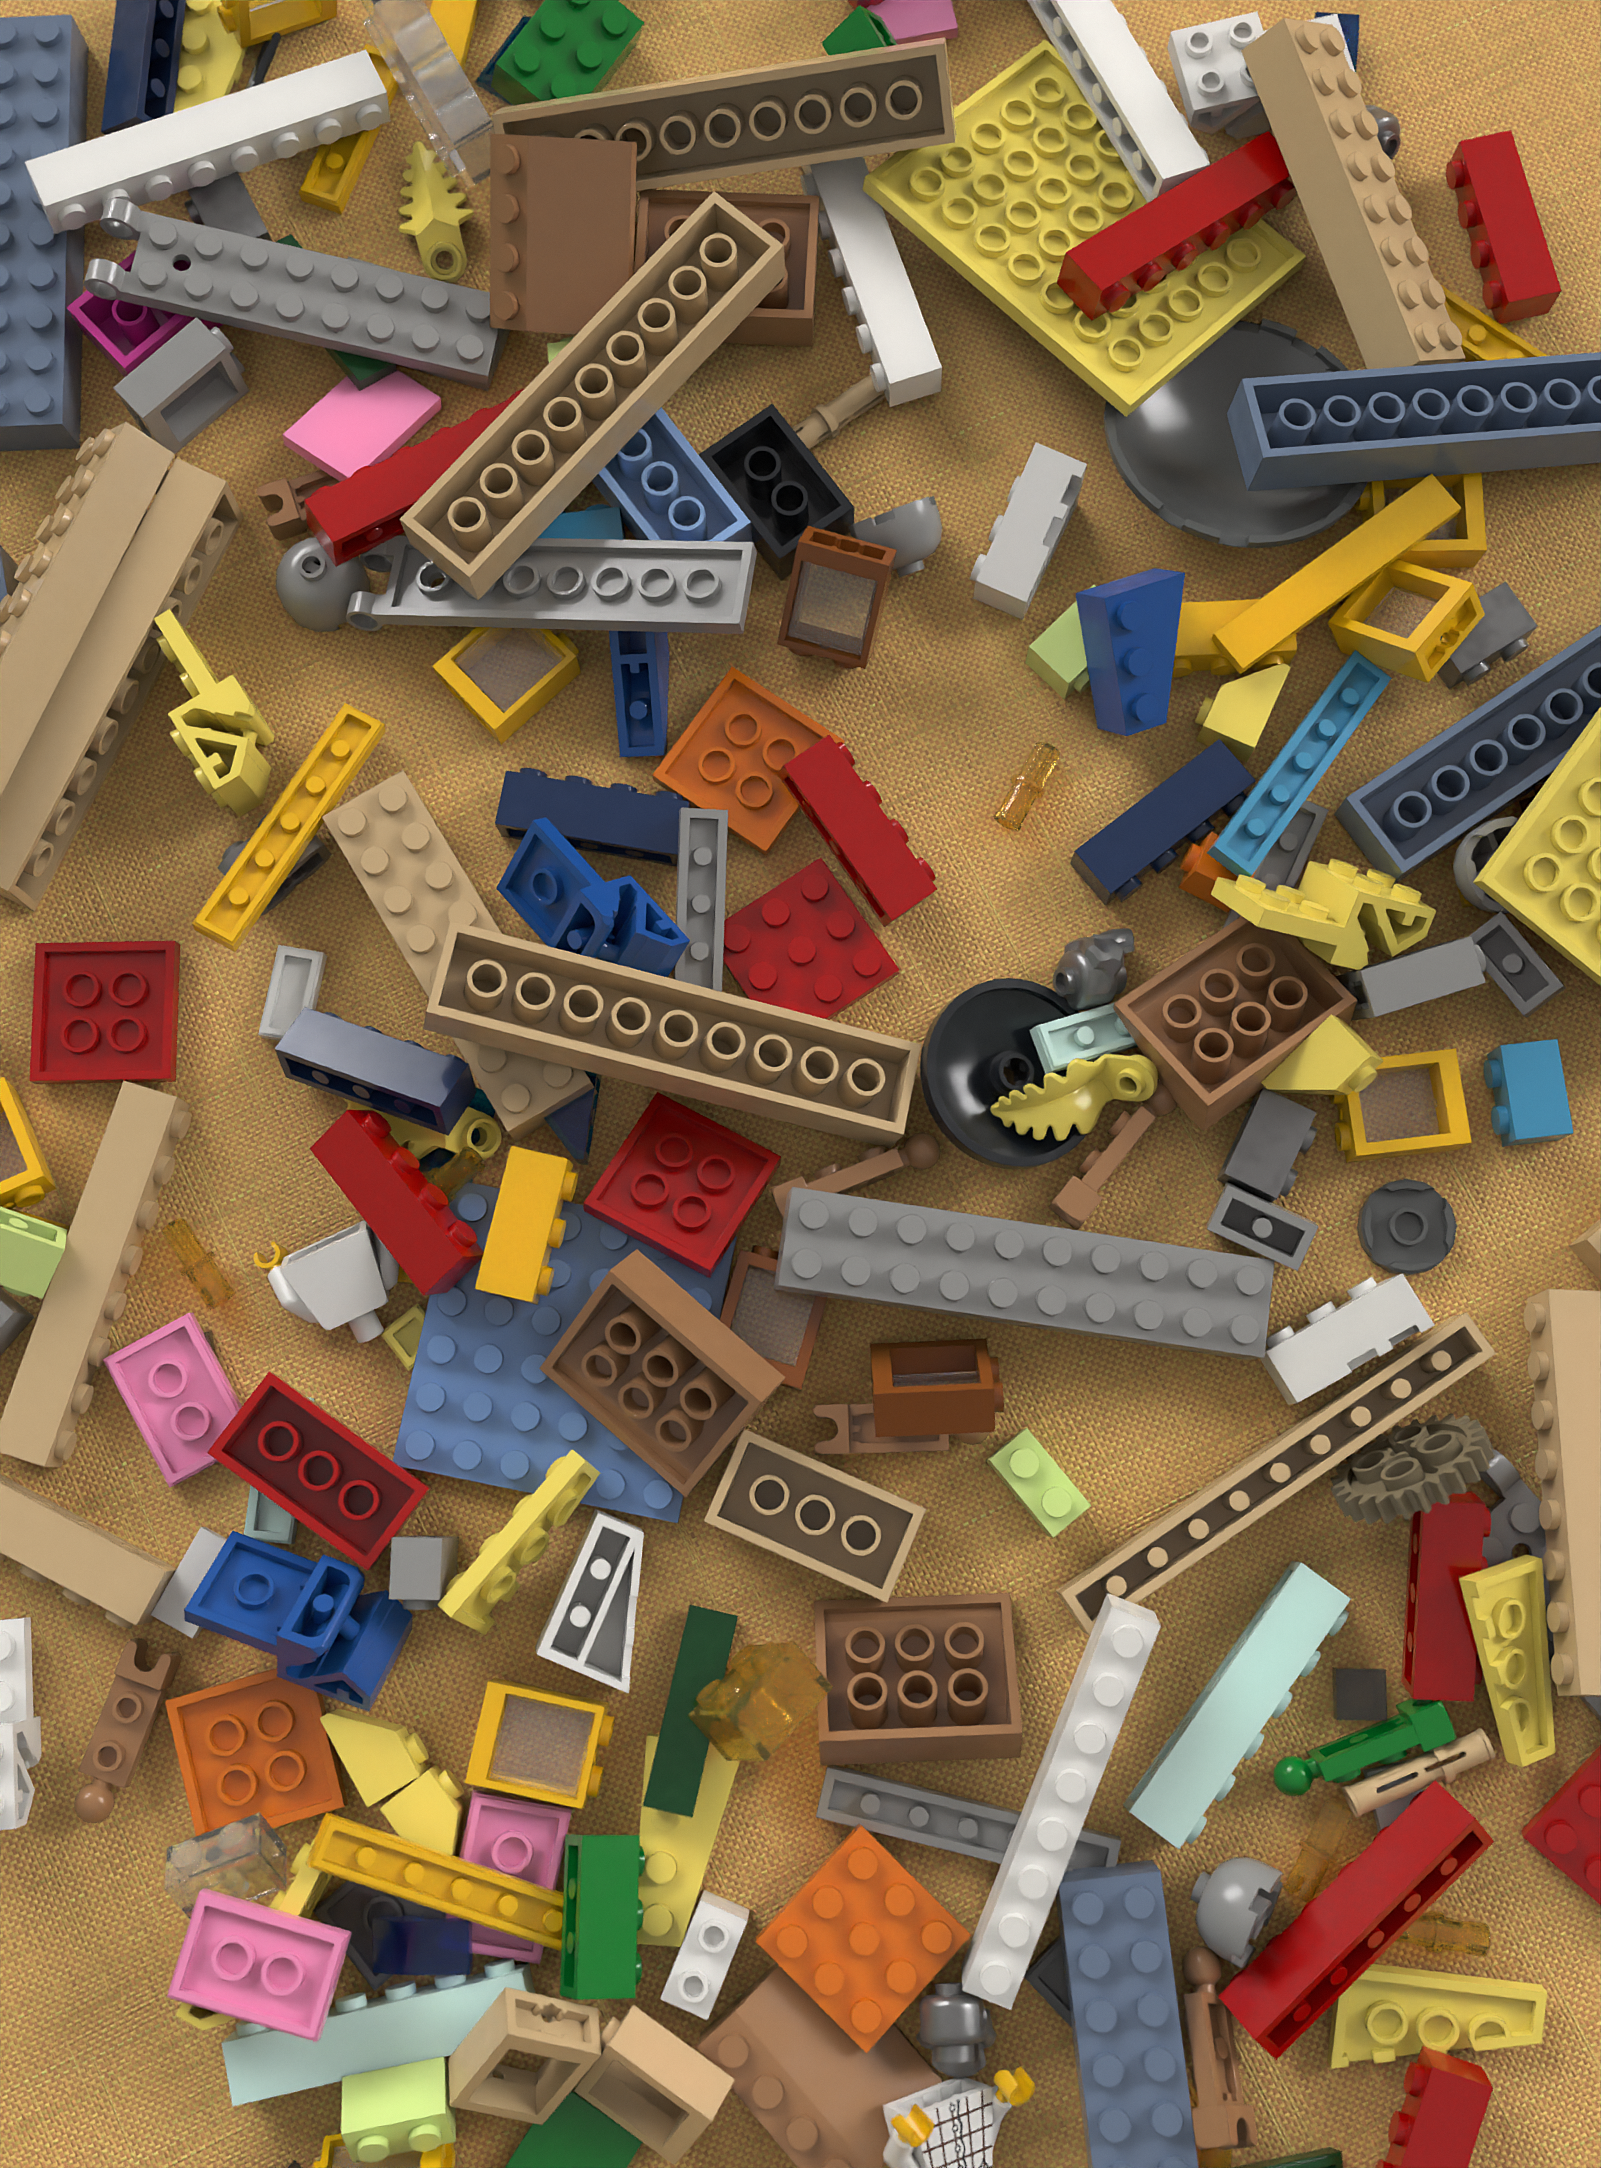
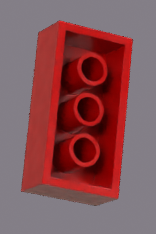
(319, 1470)

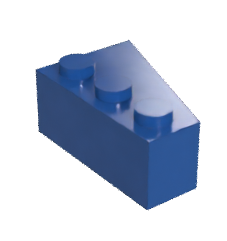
(1131, 647)

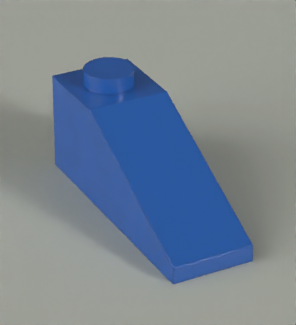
(640, 691)

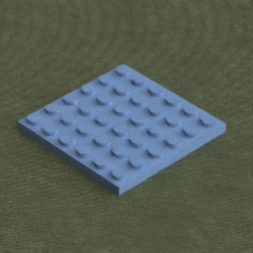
(476, 1381)

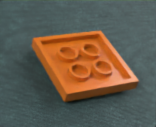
(734, 758)
(255, 1751)
(862, 1937)

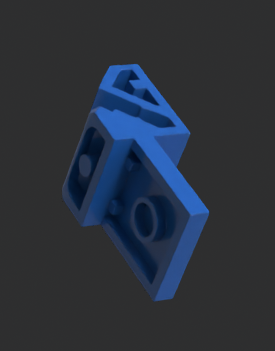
(582, 912)
(304, 1616)

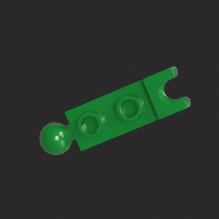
(1417, 1724)

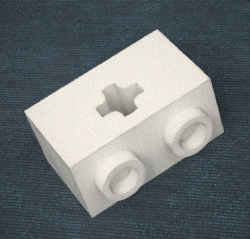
(705, 1954)

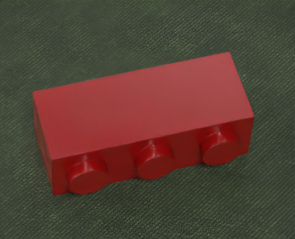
(1439, 2113)

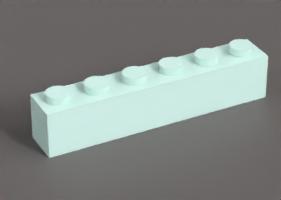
(1237, 1704)
(367, 2034)

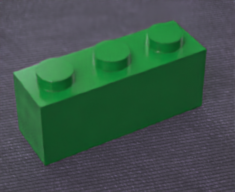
(601, 1916)

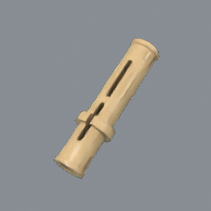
(830, 418)
(1473, 1750)

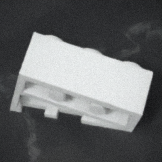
(1028, 531)
(1343, 1337)
(596, 1605)

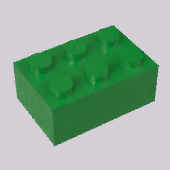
(567, 50)

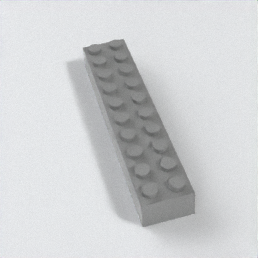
(1024, 1274)

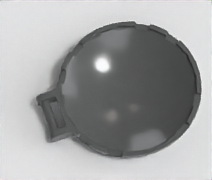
(1183, 456)

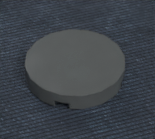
(1406, 1227)

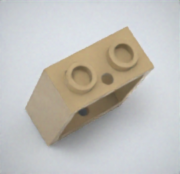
(516, 2024)
(654, 2084)

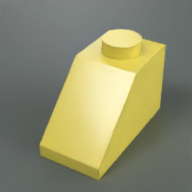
(1241, 710)
(1326, 1063)
(375, 1752)
(429, 1811)

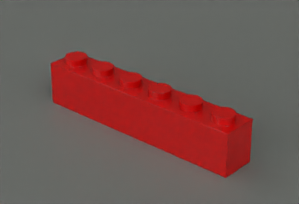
(1177, 227)
(370, 503)
(1355, 1919)

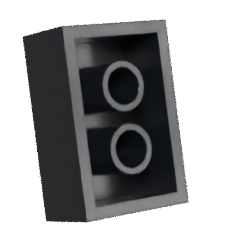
(777, 486)

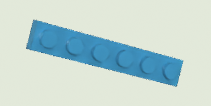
(1299, 766)

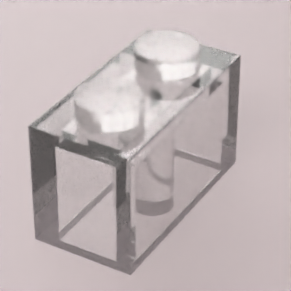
(235, 1860)

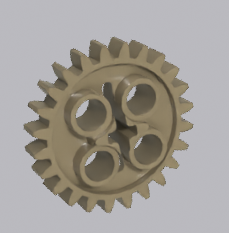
(1412, 1469)

